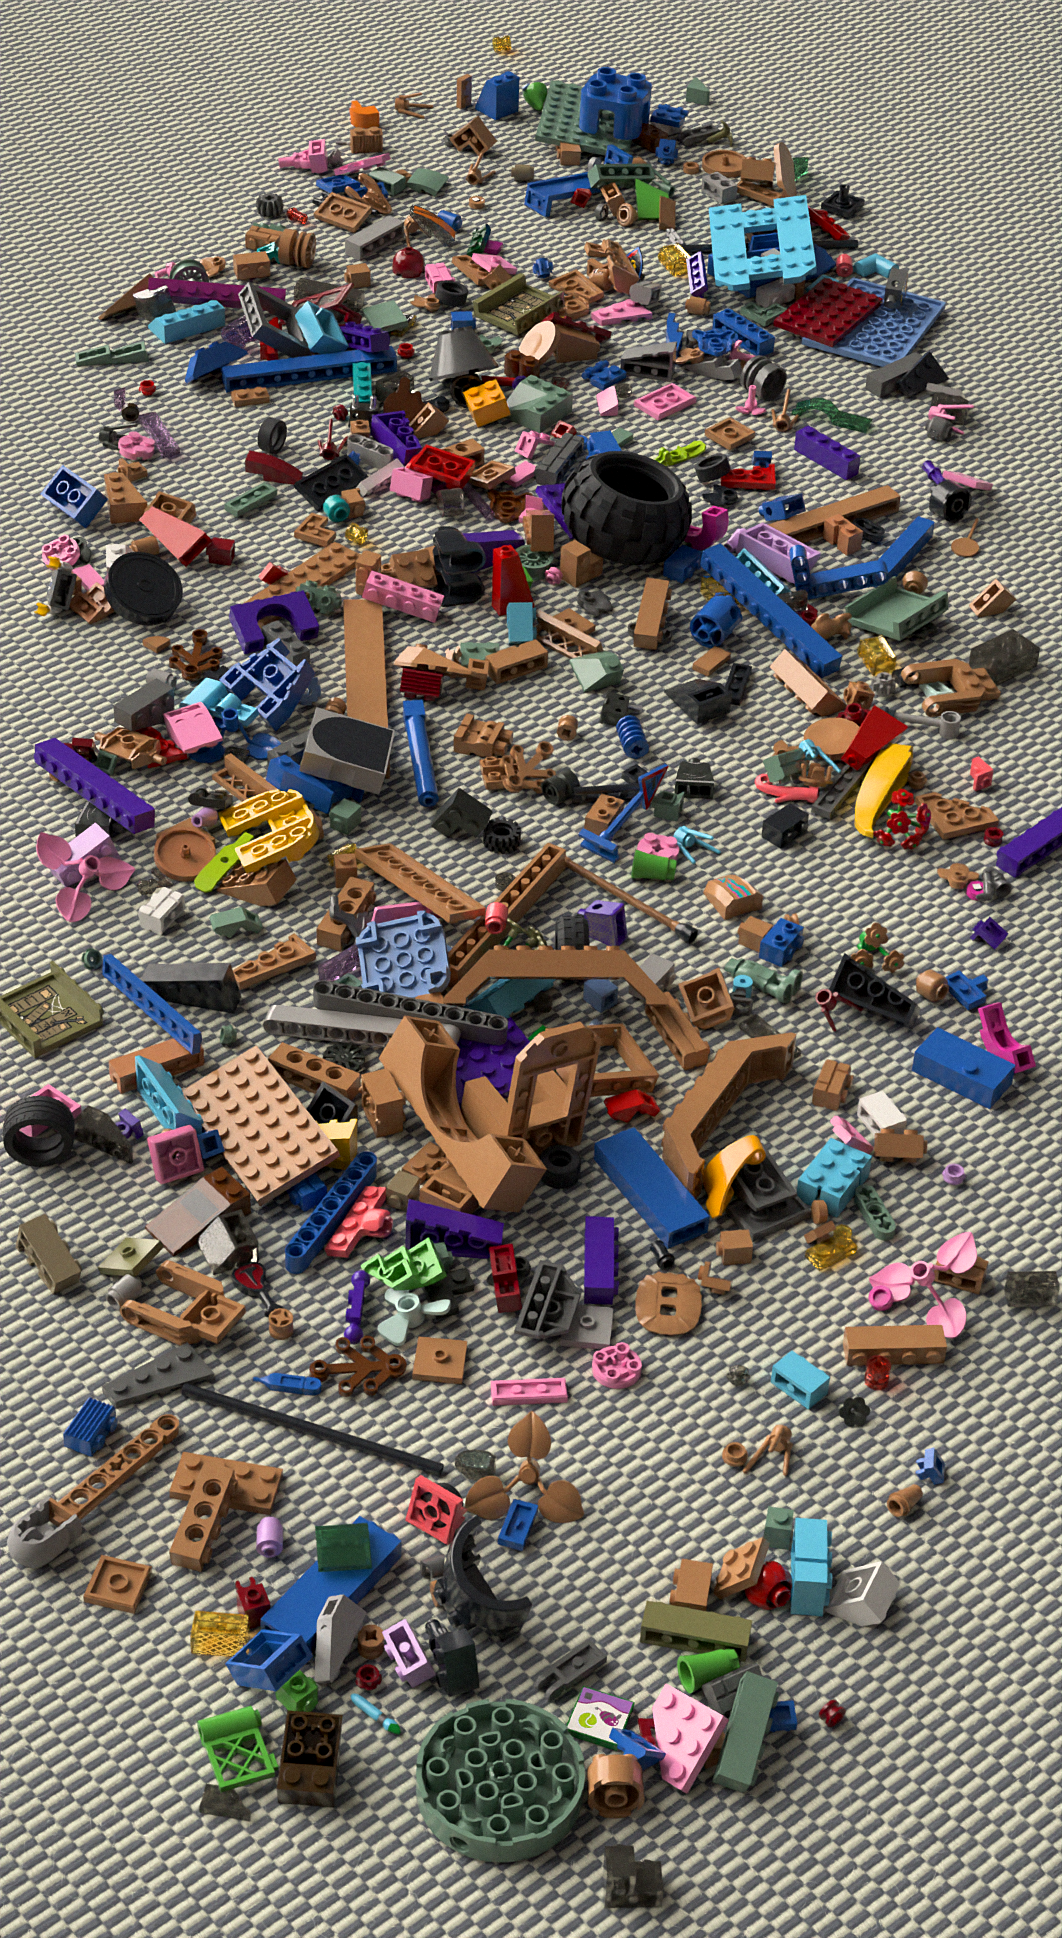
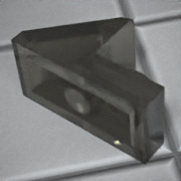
(795, 600)

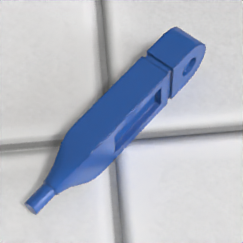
(291, 1383)

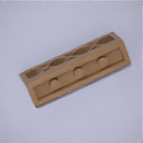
(568, 634)
(241, 776)

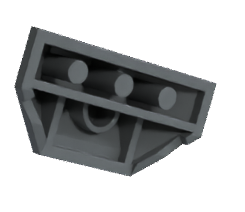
(549, 1303)

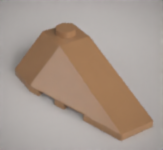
(620, 268)
(426, 660)

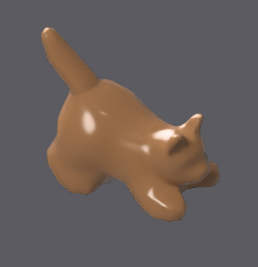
(829, 627)

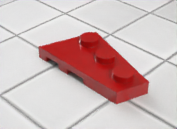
(827, 224)

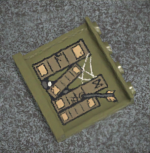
(516, 305)
(49, 1012)

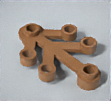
(515, 782)

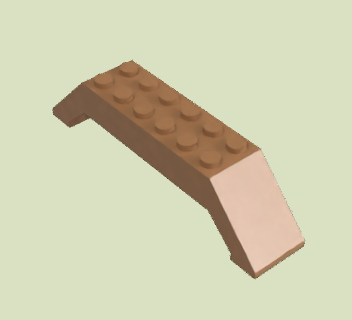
(555, 964)
(714, 1095)

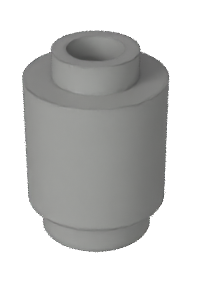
(163, 676)
(125, 1289)

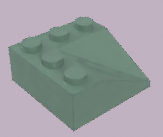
(538, 404)

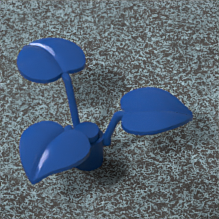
(257, 746)

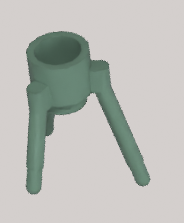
(665, 185)

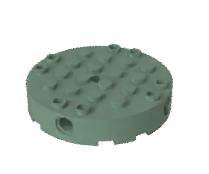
(500, 1780)

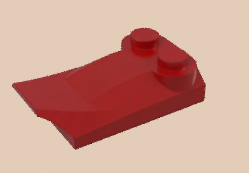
(443, 466)

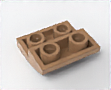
(493, 773)

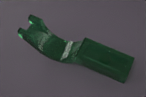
(837, 417)

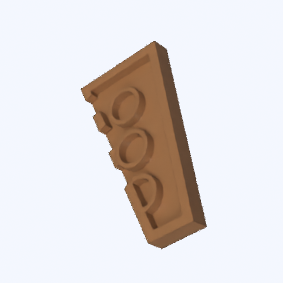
(279, 960)

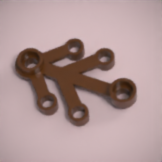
(191, 671)
(361, 1367)

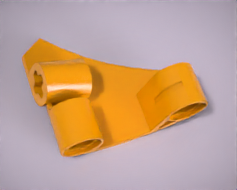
(723, 1169)

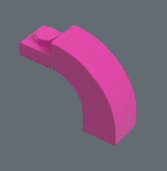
(715, 525)
(1000, 1041)

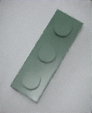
(250, 499)

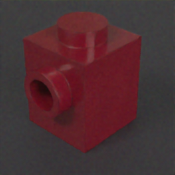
(221, 551)

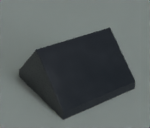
(332, 1105)

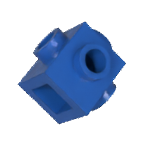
(666, 151)

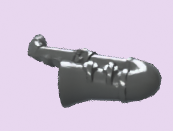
(993, 880)

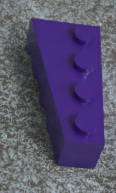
(394, 431)
(462, 1232)

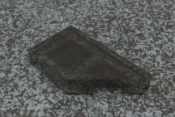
(223, 1804)

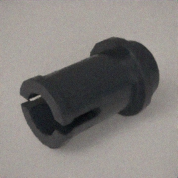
(664, 1259)

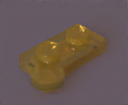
(832, 1249)

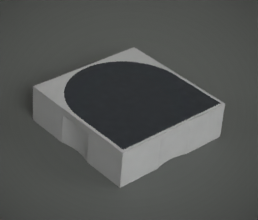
(347, 750)

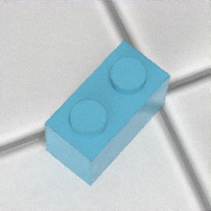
(800, 1379)

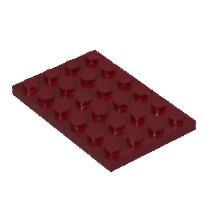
(828, 312)

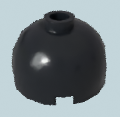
(461, 384)

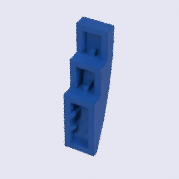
(673, 333)

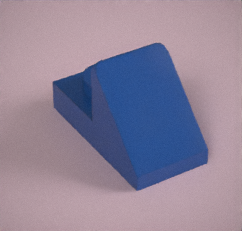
(634, 1744)

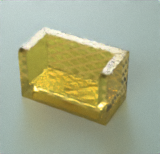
(218, 1633)

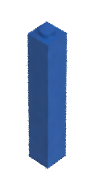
(907, 545)

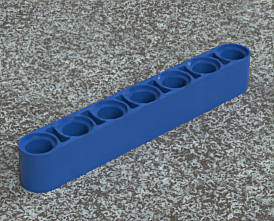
(330, 1213)

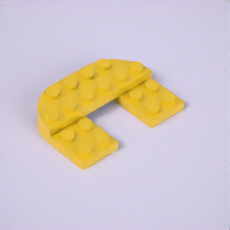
(291, 825)

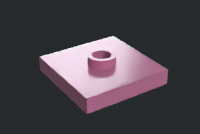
(489, 262)

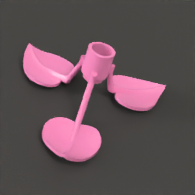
(70, 902)
(958, 1255)

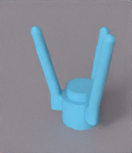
(812, 751)
(685, 837)

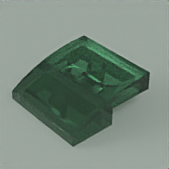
(343, 1547)

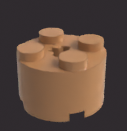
(615, 1785)

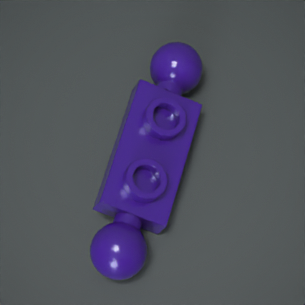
(360, 1281)

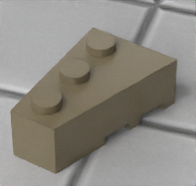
(49, 1253)

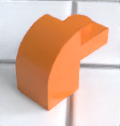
(363, 116)

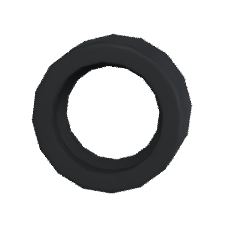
(451, 293)
(272, 435)
(712, 467)

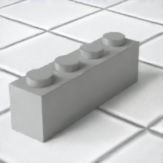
(374, 238)

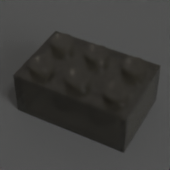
(1005, 656)

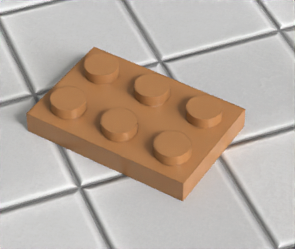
(342, 212)

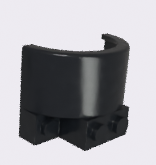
(468, 1595)

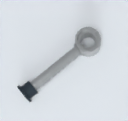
(948, 723)

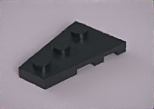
(924, 371)

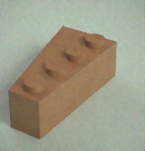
(539, 530)

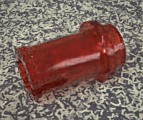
(293, 214)

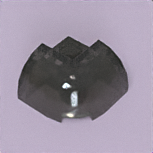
(154, 303)

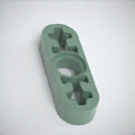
(874, 1221)

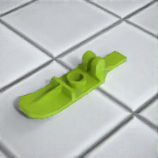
(680, 454)
(216, 869)

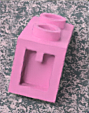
(529, 441)

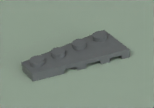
(158, 1377)

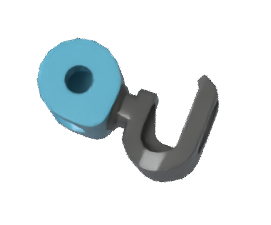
(741, 994)

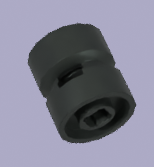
(559, 786)

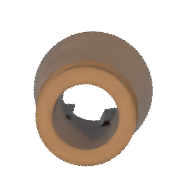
(904, 1500)

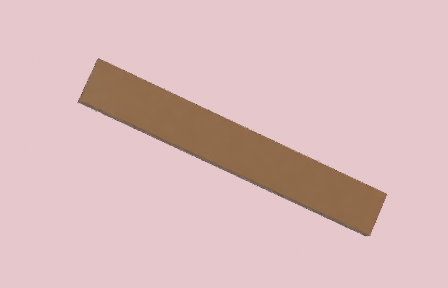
(365, 663)

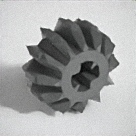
(269, 204)

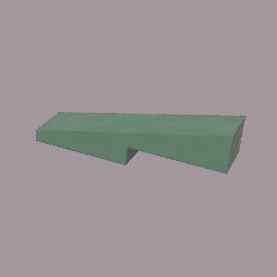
(103, 355)

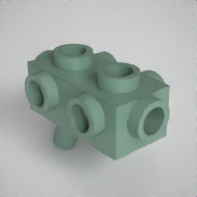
(324, 598)

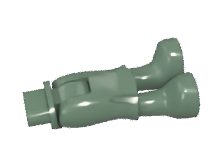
(766, 979)

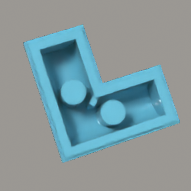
(873, 264)

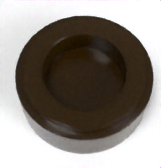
(130, 412)

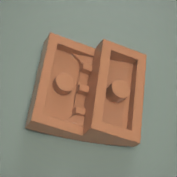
(91, 605)

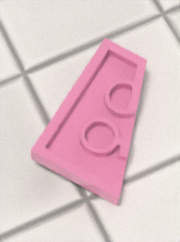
(365, 164)
(620, 311)

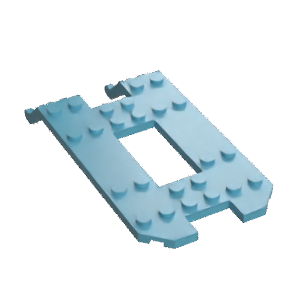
(796, 247)

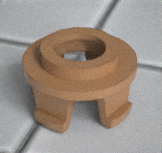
(816, 775)

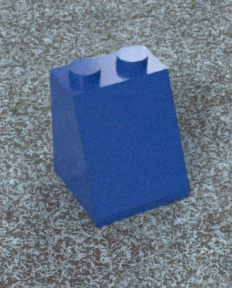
(499, 96)

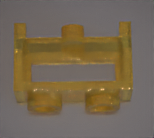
(674, 259)
(875, 664)

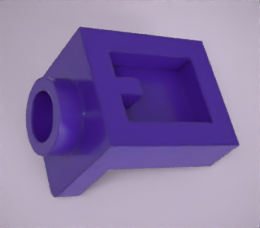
(990, 932)

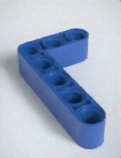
(835, 580)

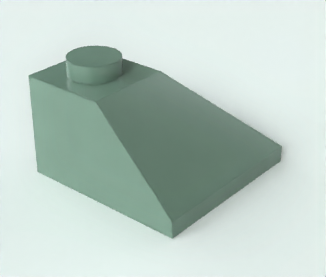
(597, 670)

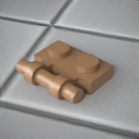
(427, 1161)

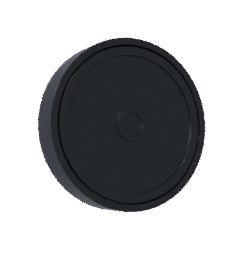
(143, 588)

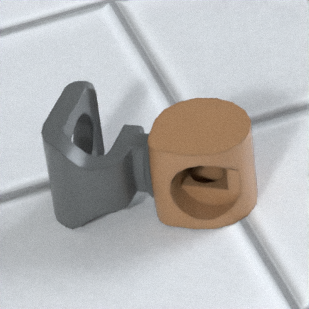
(434, 1569)

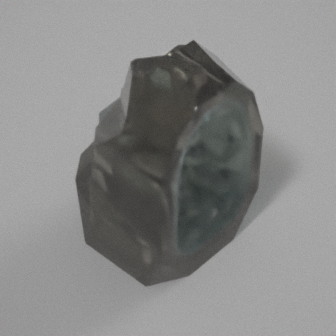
(476, 1464)

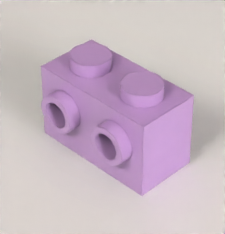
(409, 1654)

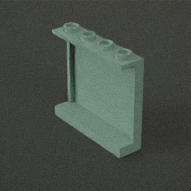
(895, 610)

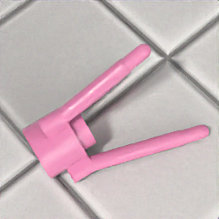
(940, 412)

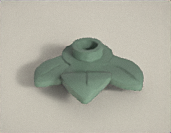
(492, 343)

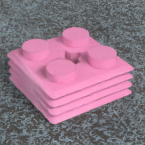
(187, 1160)

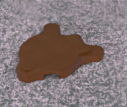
(404, 401)
(507, 505)

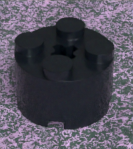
(949, 501)

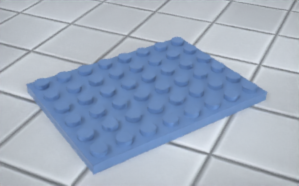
(886, 332)

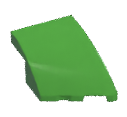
(647, 200)
(407, 1268)

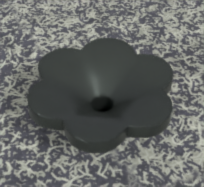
(858, 1415)

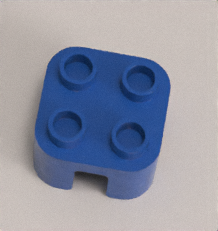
(624, 95)

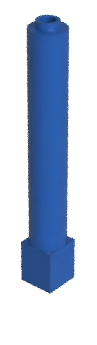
(420, 752)

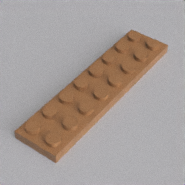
(322, 568)
(420, 883)

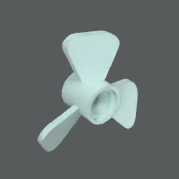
(409, 1314)

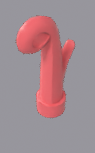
(786, 793)

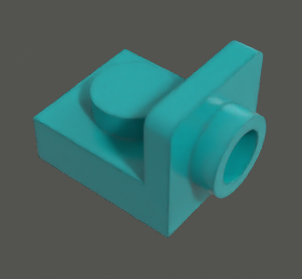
(271, 250)

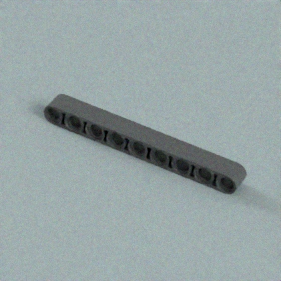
(473, 1024)

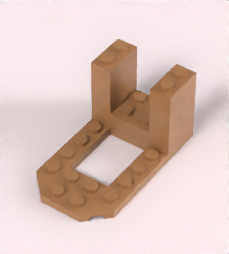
(538, 1100)

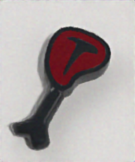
(250, 1281)

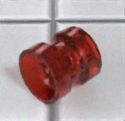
(877, 1372)

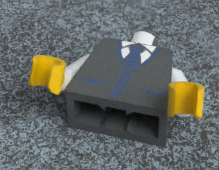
(59, 589)

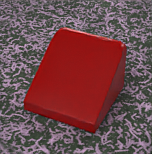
(581, 197)
(561, 428)

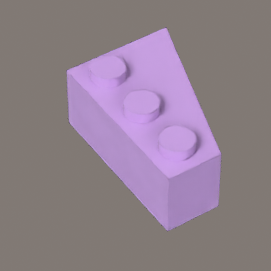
(91, 842)

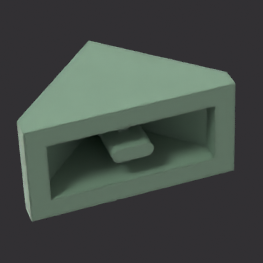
(697, 92)

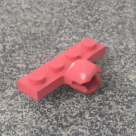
(362, 1220)

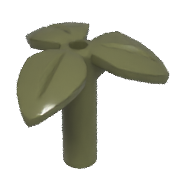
(725, 132)

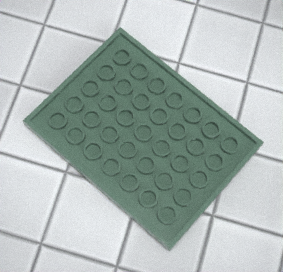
(561, 122)

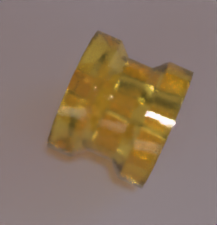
(356, 533)

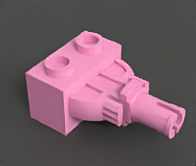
(314, 158)

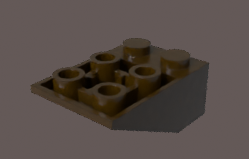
(309, 1759)

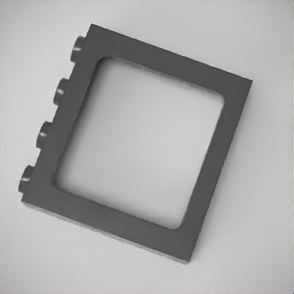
(253, 301)

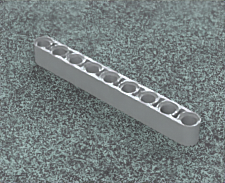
(336, 1025)

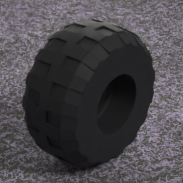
(571, 932)

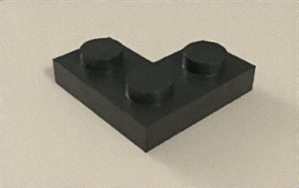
(454, 1284)

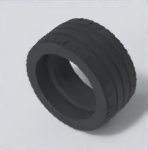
(38, 1111)

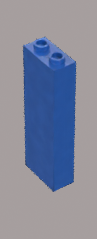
(651, 1187)
(302, 1604)

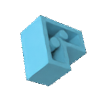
(520, 623)

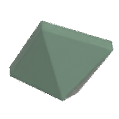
(106, 762)

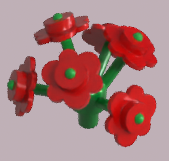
(900, 821)

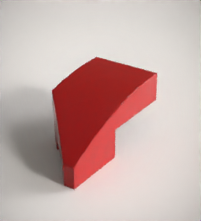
(272, 573)

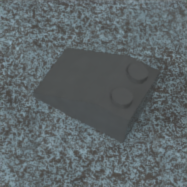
(762, 1184)

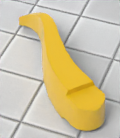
(884, 777)

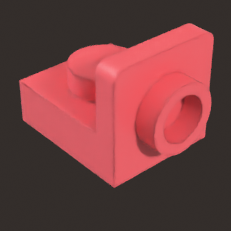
(981, 773)

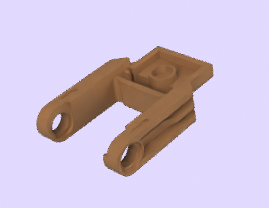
(970, 684)
(206, 1317)

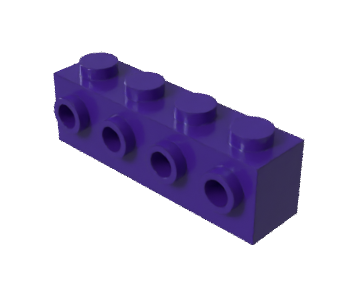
(365, 337)
(827, 452)
(599, 1260)

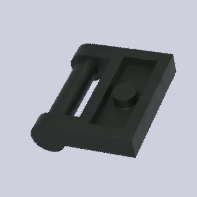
(203, 798)

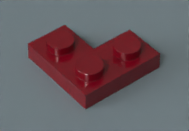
(84, 747)

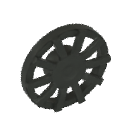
(344, 1057)

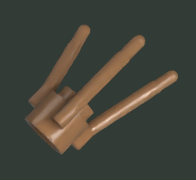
(402, 104)
(474, 174)
(410, 227)
(782, 422)
(778, 1441)

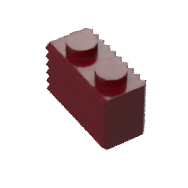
(421, 683)

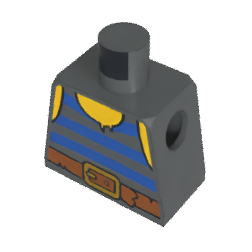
(894, 295)

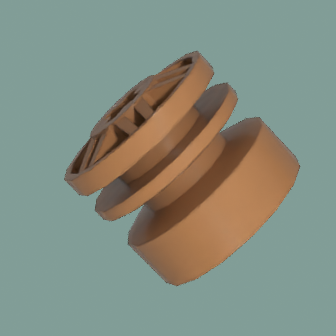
(297, 248)

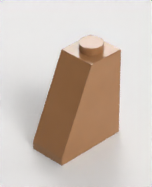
(575, 345)

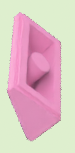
(608, 402)

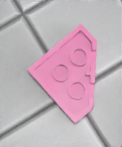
(686, 1734)

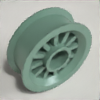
(189, 269)
(535, 561)

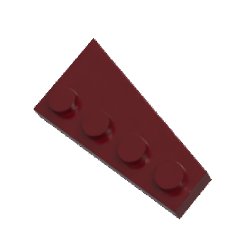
(600, 334)

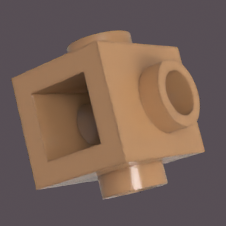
(859, 693)

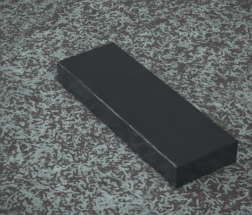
(738, 681)

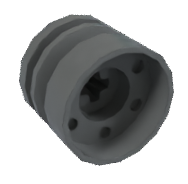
(765, 375)

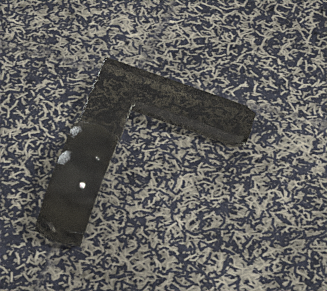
(149, 887)

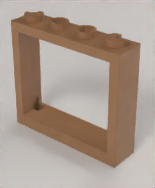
(642, 1074)

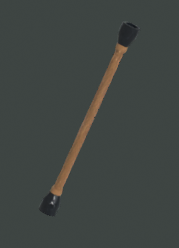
(684, 931)

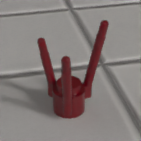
(350, 315)
(329, 449)
(828, 1001)

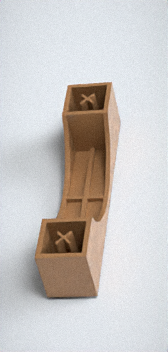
(424, 1064)

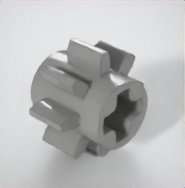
(883, 684)

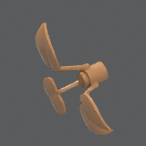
(527, 1439)

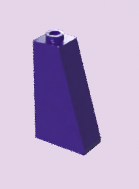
(493, 540)

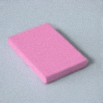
(665, 401)
(967, 480)

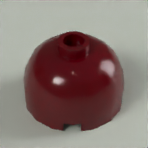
(408, 263)

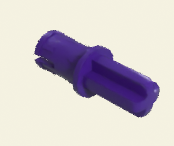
(933, 472)

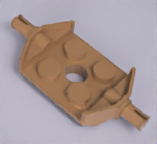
(131, 746)

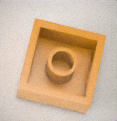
(486, 403)

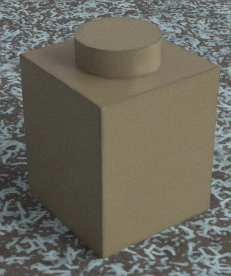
(401, 1189)

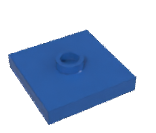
(337, 183)

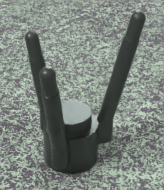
(108, 436)

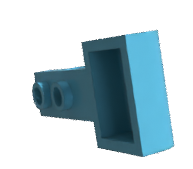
(216, 699)

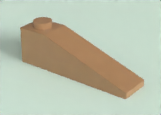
(126, 302)

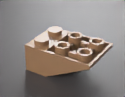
(259, 887)
(449, 1191)

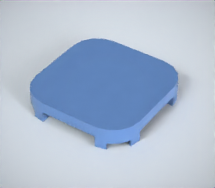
(405, 956)

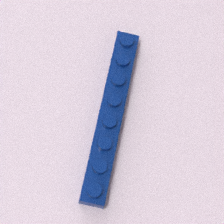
(152, 1004)

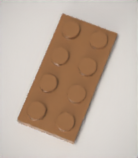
(256, 1483)

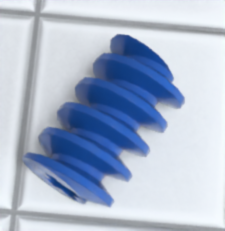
(632, 737)

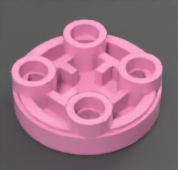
(62, 548)
(616, 1366)

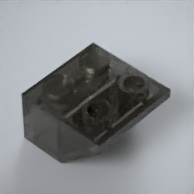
(228, 1243)

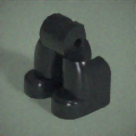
(455, 560)

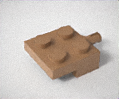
(413, 568)

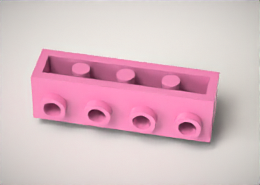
(403, 596)

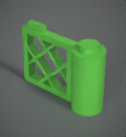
(229, 1732)

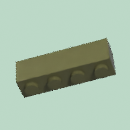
(694, 1629)

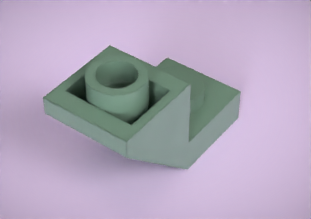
(230, 921)

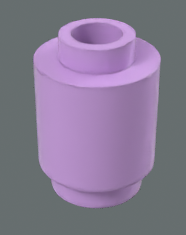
(269, 1537)

